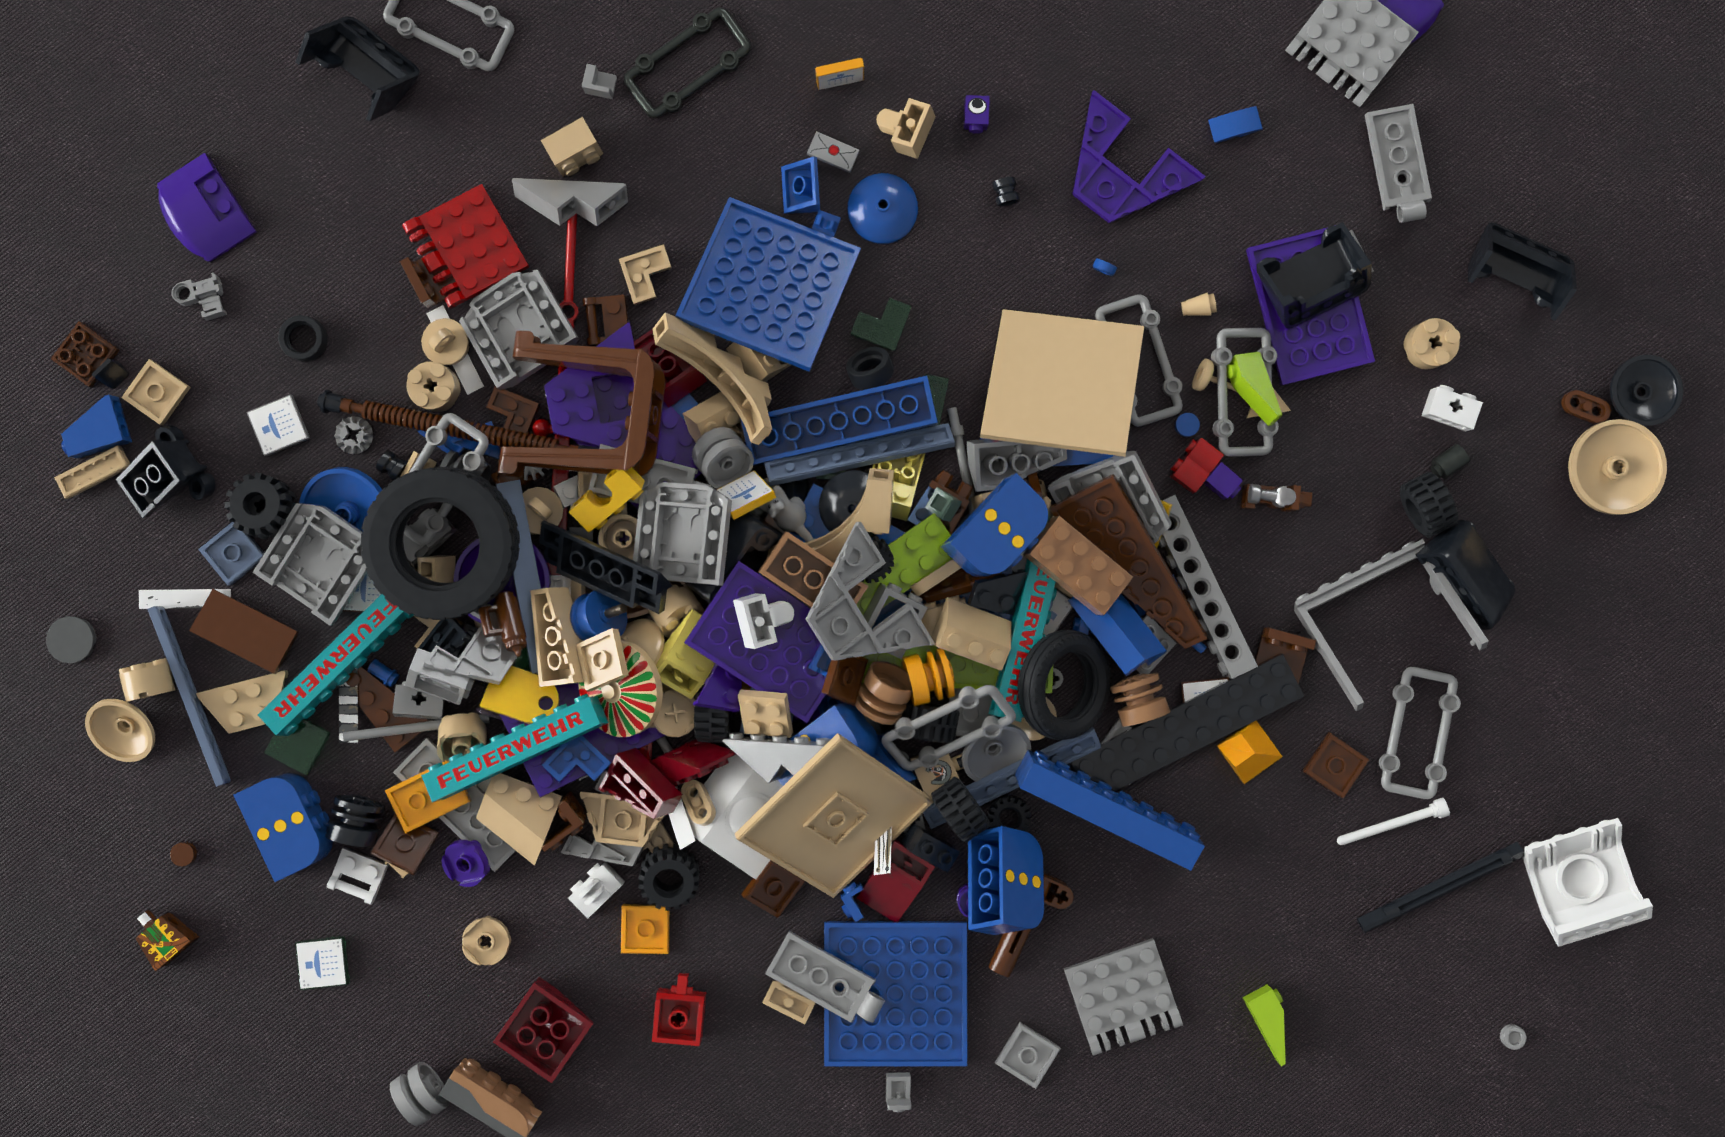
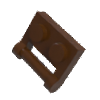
(614, 316)

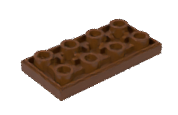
(244, 631)

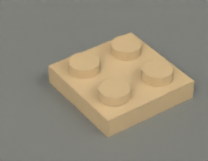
(156, 392)
(602, 659)
(765, 713)

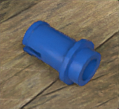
(384, 673)

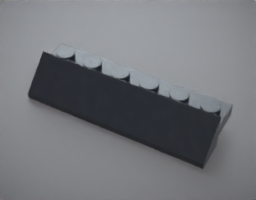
(603, 569)

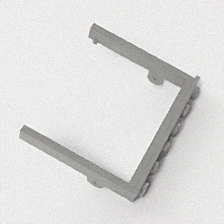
(1367, 573)

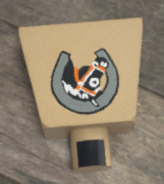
(935, 777)

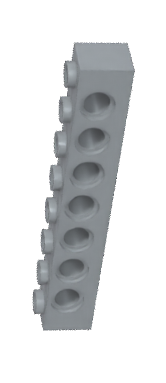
(1243, 659)

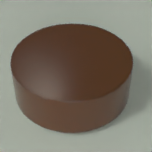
(183, 853)

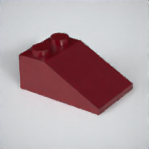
(680, 376)

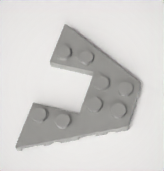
(838, 619)

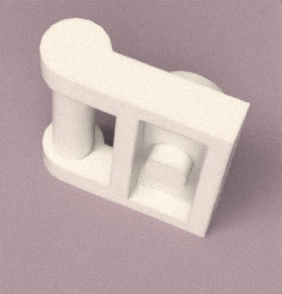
(361, 868)

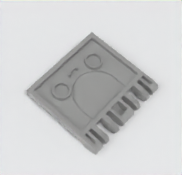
(1354, 37)
(1120, 992)

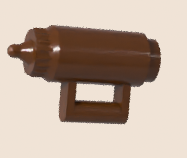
(509, 621)

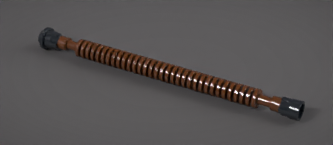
(422, 421)

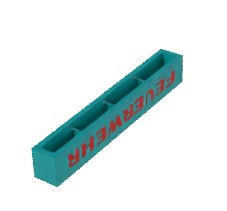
(1026, 630)
(332, 666)
(515, 748)

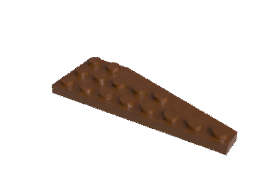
(1111, 524)

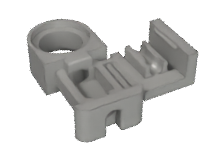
(205, 294)

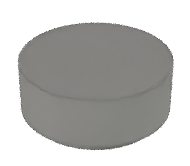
(1513, 1036)

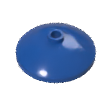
(880, 224)

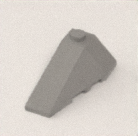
(994, 460)

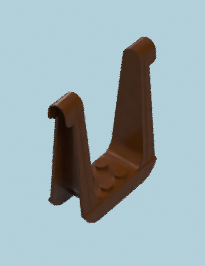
(643, 424)

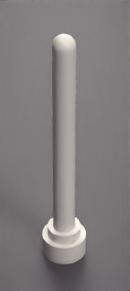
(1437, 809)

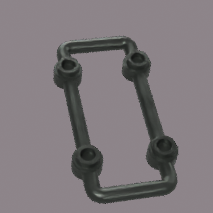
(646, 63)

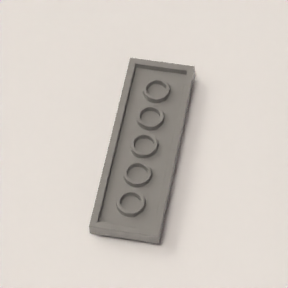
(462, 819)

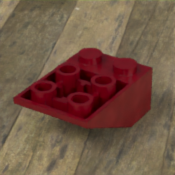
(691, 761)
(895, 891)

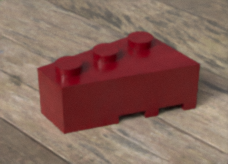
(640, 784)

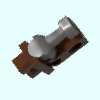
(1284, 497)

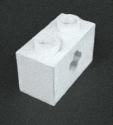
(1438, 408)

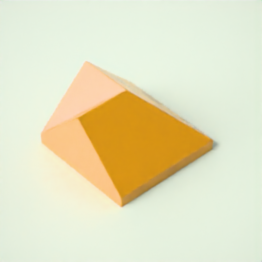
(1249, 751)

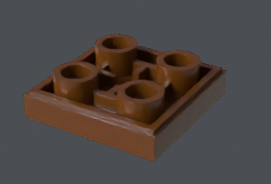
(83, 353)

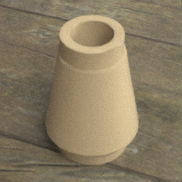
(1199, 306)

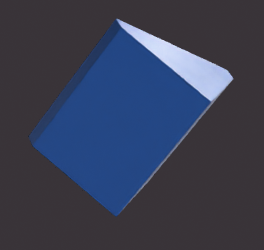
(801, 186)

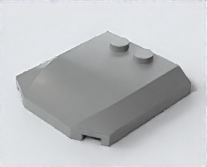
(510, 306)
(1134, 482)
(683, 532)
(315, 560)

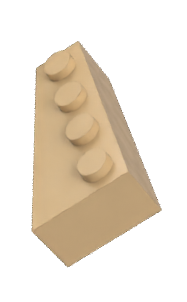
(555, 637)

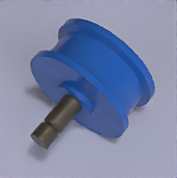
(597, 613)

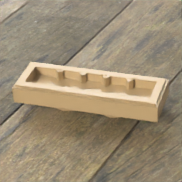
(92, 472)

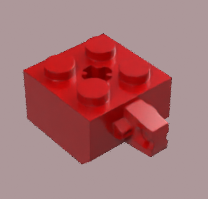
(684, 1001)

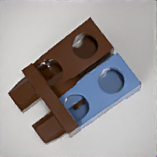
(942, 482)

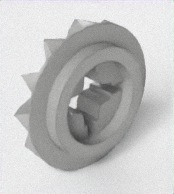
(364, 436)

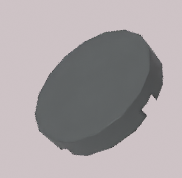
(71, 639)

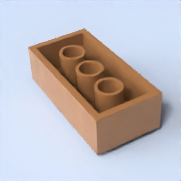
(1078, 566)
(801, 570)

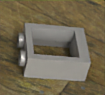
(879, 600)
(435, 682)

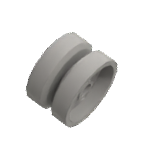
(722, 456)
(418, 1094)

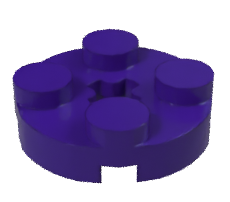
(473, 854)

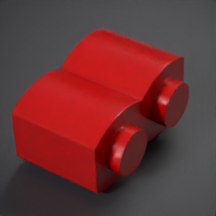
(1196, 465)

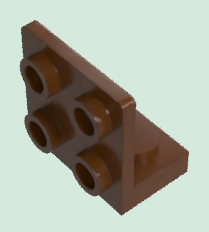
(422, 282)
(1291, 646)
(570, 811)

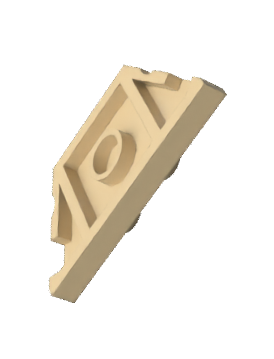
(239, 703)
(617, 821)

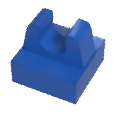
(826, 223)

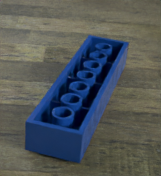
(846, 420)
(1109, 809)

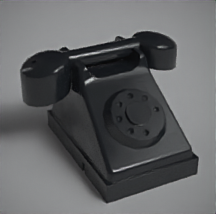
(164, 471)

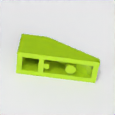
(1253, 384)
(1269, 1017)

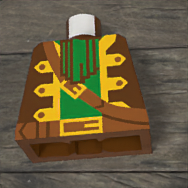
(163, 938)

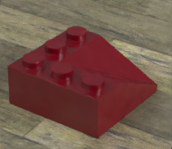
(544, 1030)

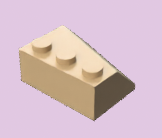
(518, 814)

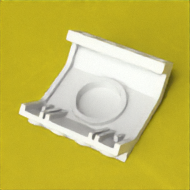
(737, 796)
(1585, 883)

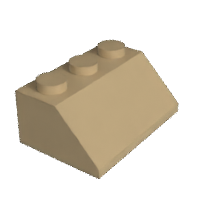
(973, 634)

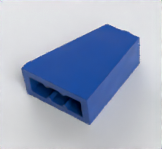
(97, 429)

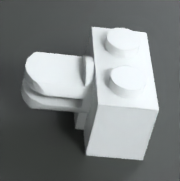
(759, 619)
(596, 889)

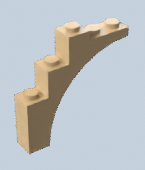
(723, 369)
(872, 511)

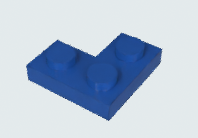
(574, 753)

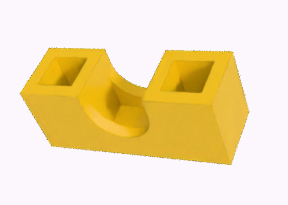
(593, 511)

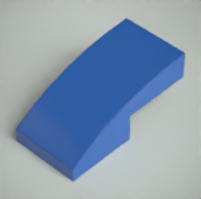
(1235, 124)

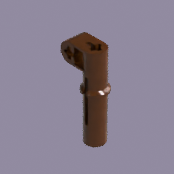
(1013, 942)

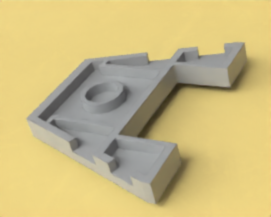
(481, 660)
(602, 851)

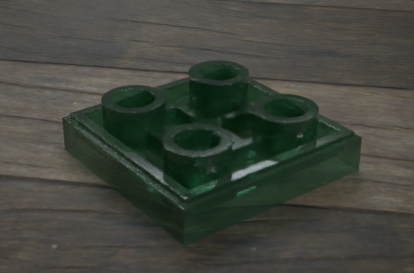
(300, 748)

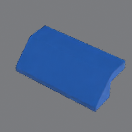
(1122, 634)

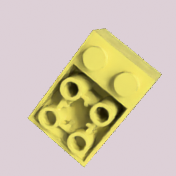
(905, 482)
(680, 664)

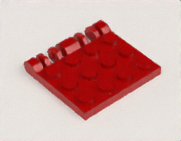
(469, 242)

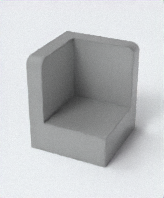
(598, 82)

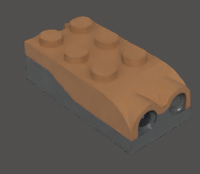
(490, 1099)

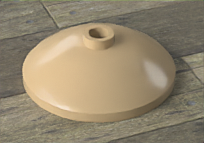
(647, 636)
(120, 730)

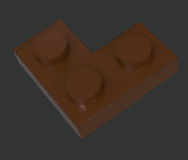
(519, 410)

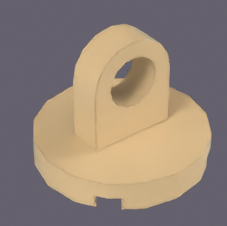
(445, 342)
(542, 505)
(675, 715)

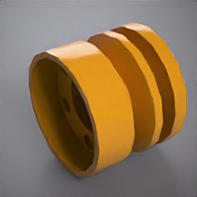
(929, 676)

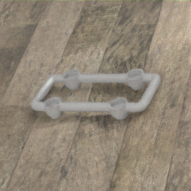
(468, 56)
(1221, 358)
(1171, 386)
(472, 462)
(967, 699)
(1448, 703)

